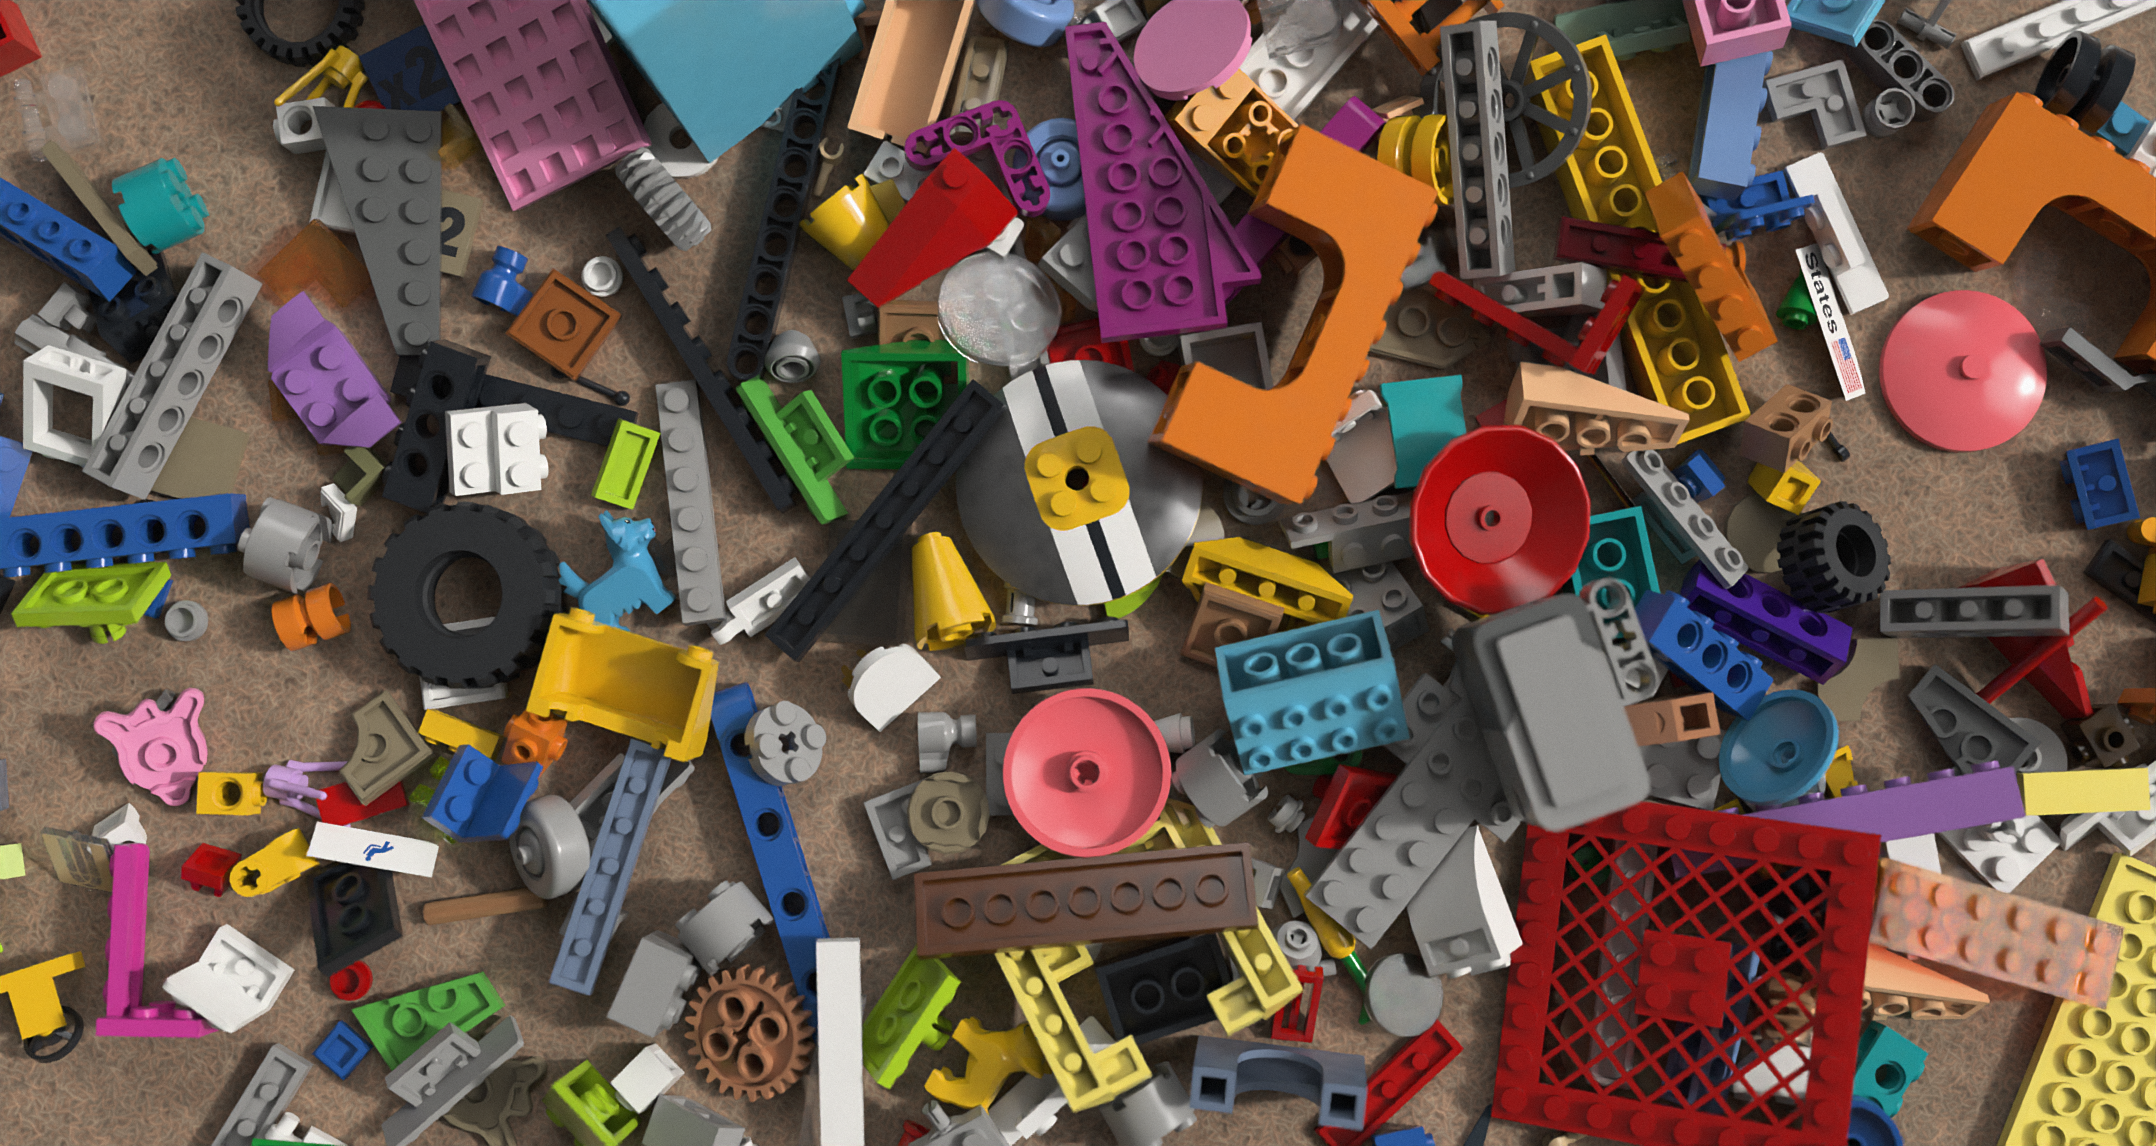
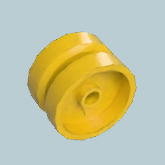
(1420, 151)

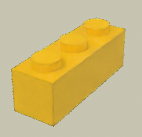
(453, 731)

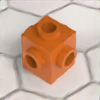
(537, 734)

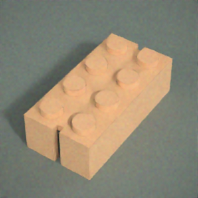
(910, 68)

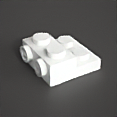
(495, 449)

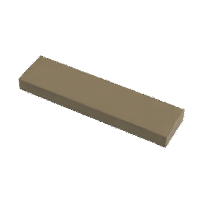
(99, 207)

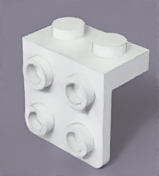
(1363, 448)
(230, 981)

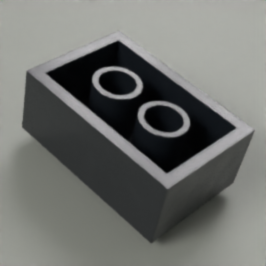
(1162, 986)

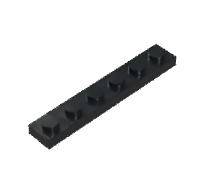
(562, 412)

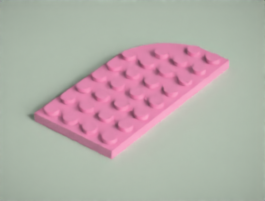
(536, 90)

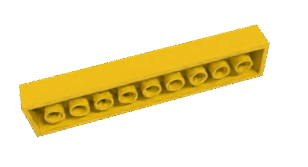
(1669, 334)

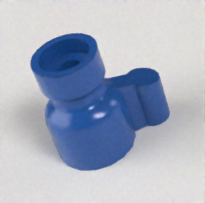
(500, 284)

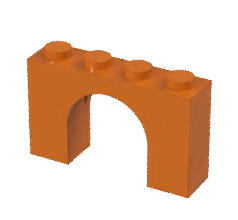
(1719, 284)

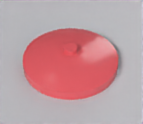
(1963, 371)
(1087, 772)

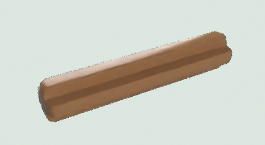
(482, 906)

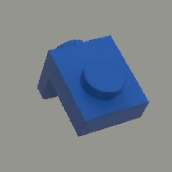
(1699, 476)

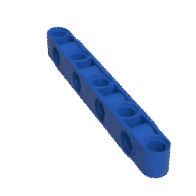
(777, 855)

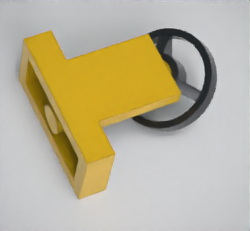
(39, 1008)

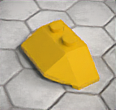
(1270, 576)

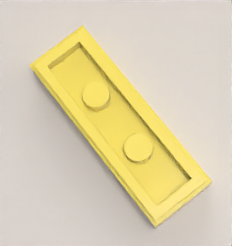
(2084, 791)

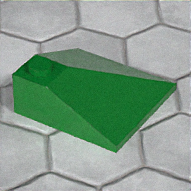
(888, 405)

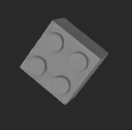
(654, 985)

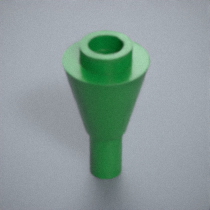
(1797, 306)

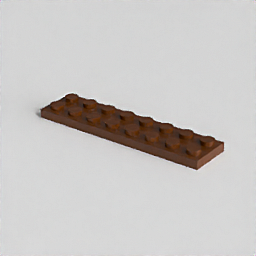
(1085, 901)

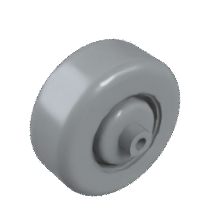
(550, 847)

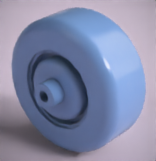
(1029, 21)
(1059, 157)

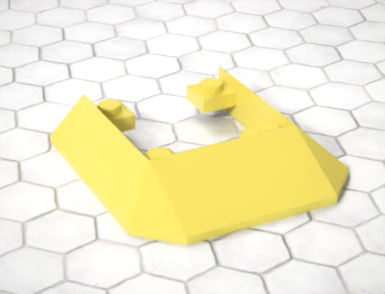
(1033, 975)

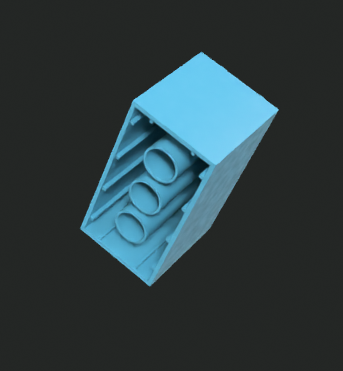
(730, 60)

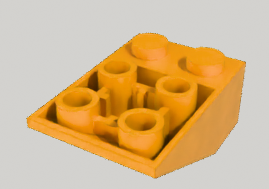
(1232, 129)

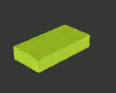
(625, 464)

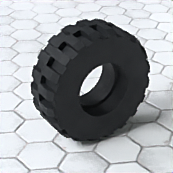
(408, 584)

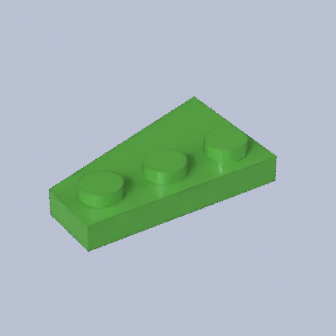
(410, 1019)

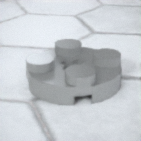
(804, 741)

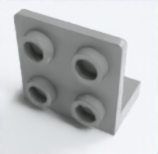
(1385, 590)

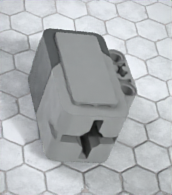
(1555, 703)

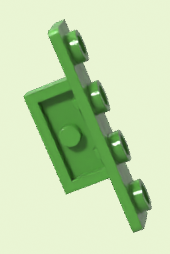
(803, 442)

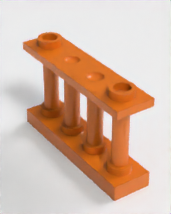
(1421, 48)

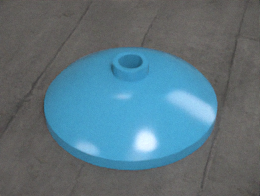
(1779, 749)

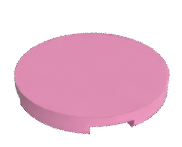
(1192, 46)

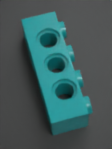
(1903, 1062)

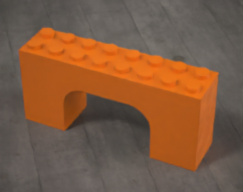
(2029, 159)
(1365, 232)

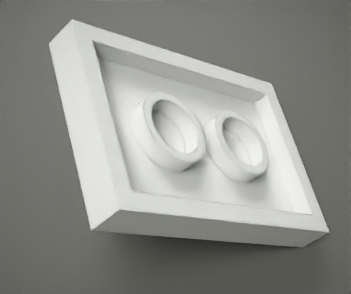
(2003, 850)

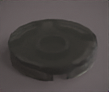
(1402, 995)

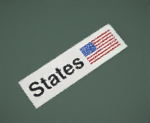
(1831, 320)

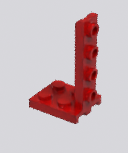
(1597, 333)

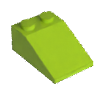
(589, 1108)

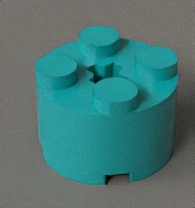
(160, 204)

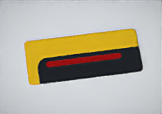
(1611, 481)

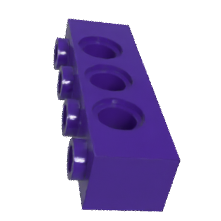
(1770, 622)

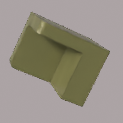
(361, 474)

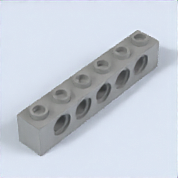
(1478, 149)
(172, 377)

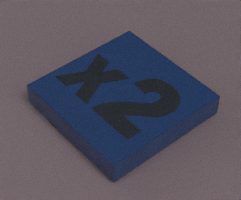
(410, 73)

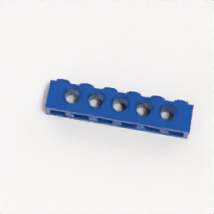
(223, 513)

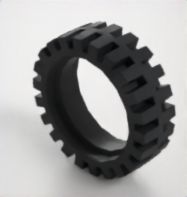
(300, 53)

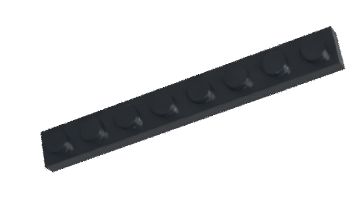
(695, 353)
(885, 521)

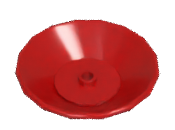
(1536, 524)

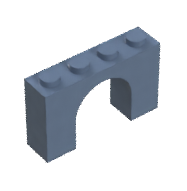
(1326, 1078)

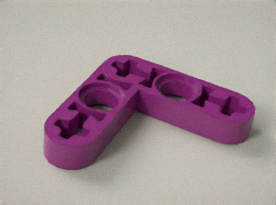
(996, 140)

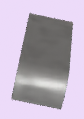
(1919, 73)

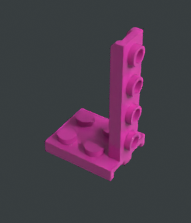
(125, 956)

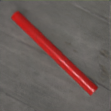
(2041, 651)

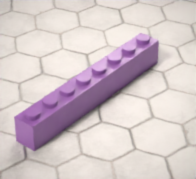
(1895, 812)

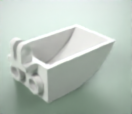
(1463, 914)

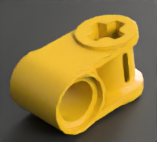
(277, 862)

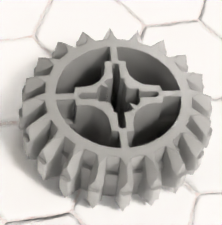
(663, 199)

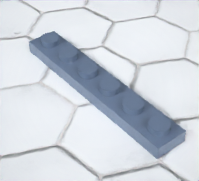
(610, 868)

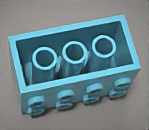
(1311, 692)

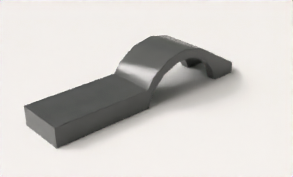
(2093, 364)

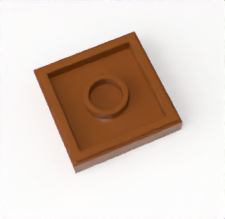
(563, 325)

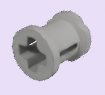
(1019, 607)

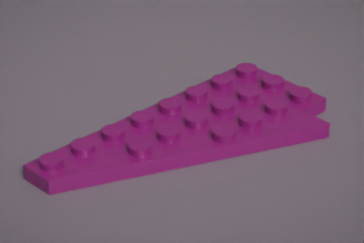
(1151, 219)

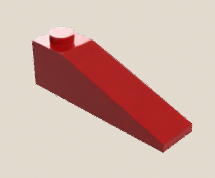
(939, 225)
(2057, 676)

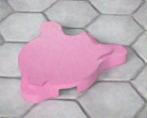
(158, 746)

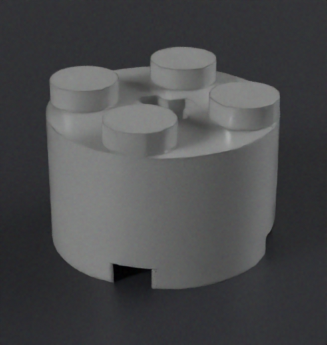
(285, 545)
(1216, 782)
(724, 925)
(1149, 1109)

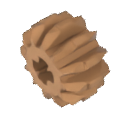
(1790, 1016)

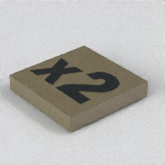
(459, 226)

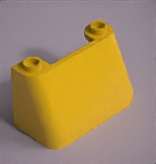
(626, 684)

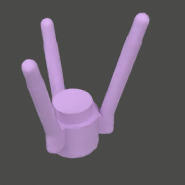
(290, 784)

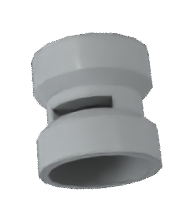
(1894, 106)

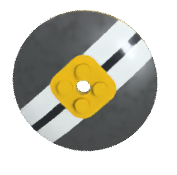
(1086, 541)

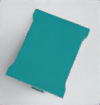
(1422, 421)

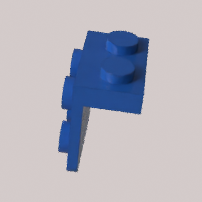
(1761, 205)

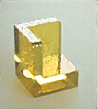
(458, 138)

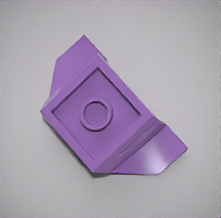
(326, 378)

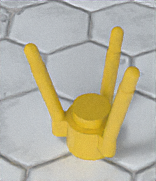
(340, 68)

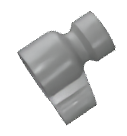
(938, 733)

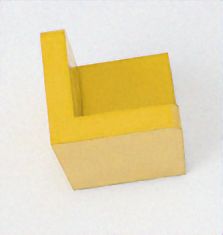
(1787, 489)

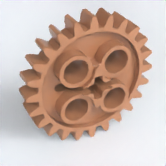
(781, 1051)

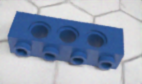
(62, 243)
(1700, 655)

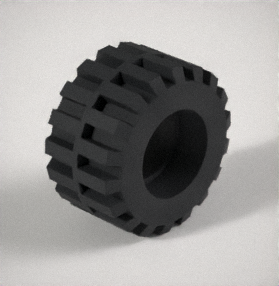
(1834, 557)

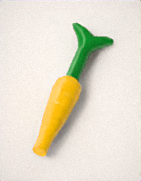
(1333, 937)

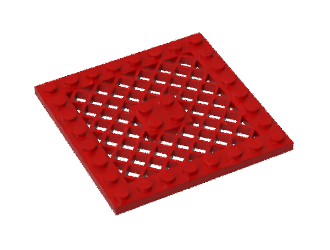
(1687, 980)

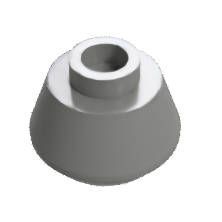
(792, 357)
(1298, 944)

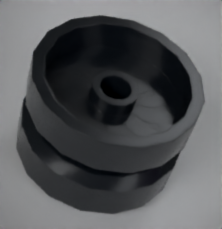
(2085, 80)

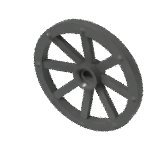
(1574, 70)

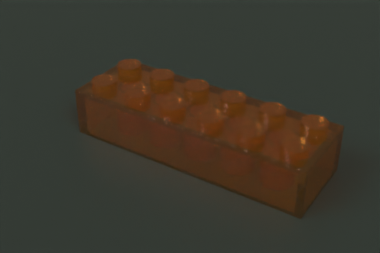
(1994, 934)

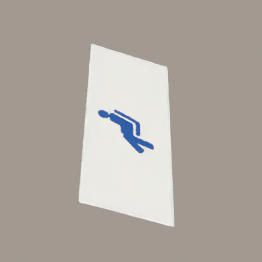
(373, 849)

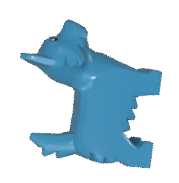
(629, 581)

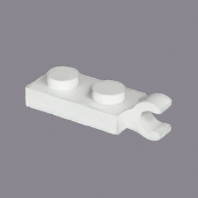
(761, 602)

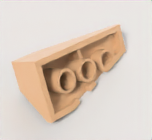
(1588, 412)
(1903, 986)

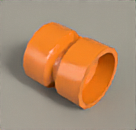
(303, 620)

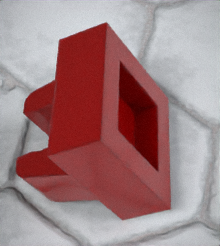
(210, 868)

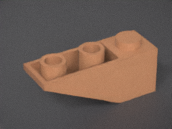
(1673, 718)

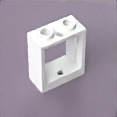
(75, 372)

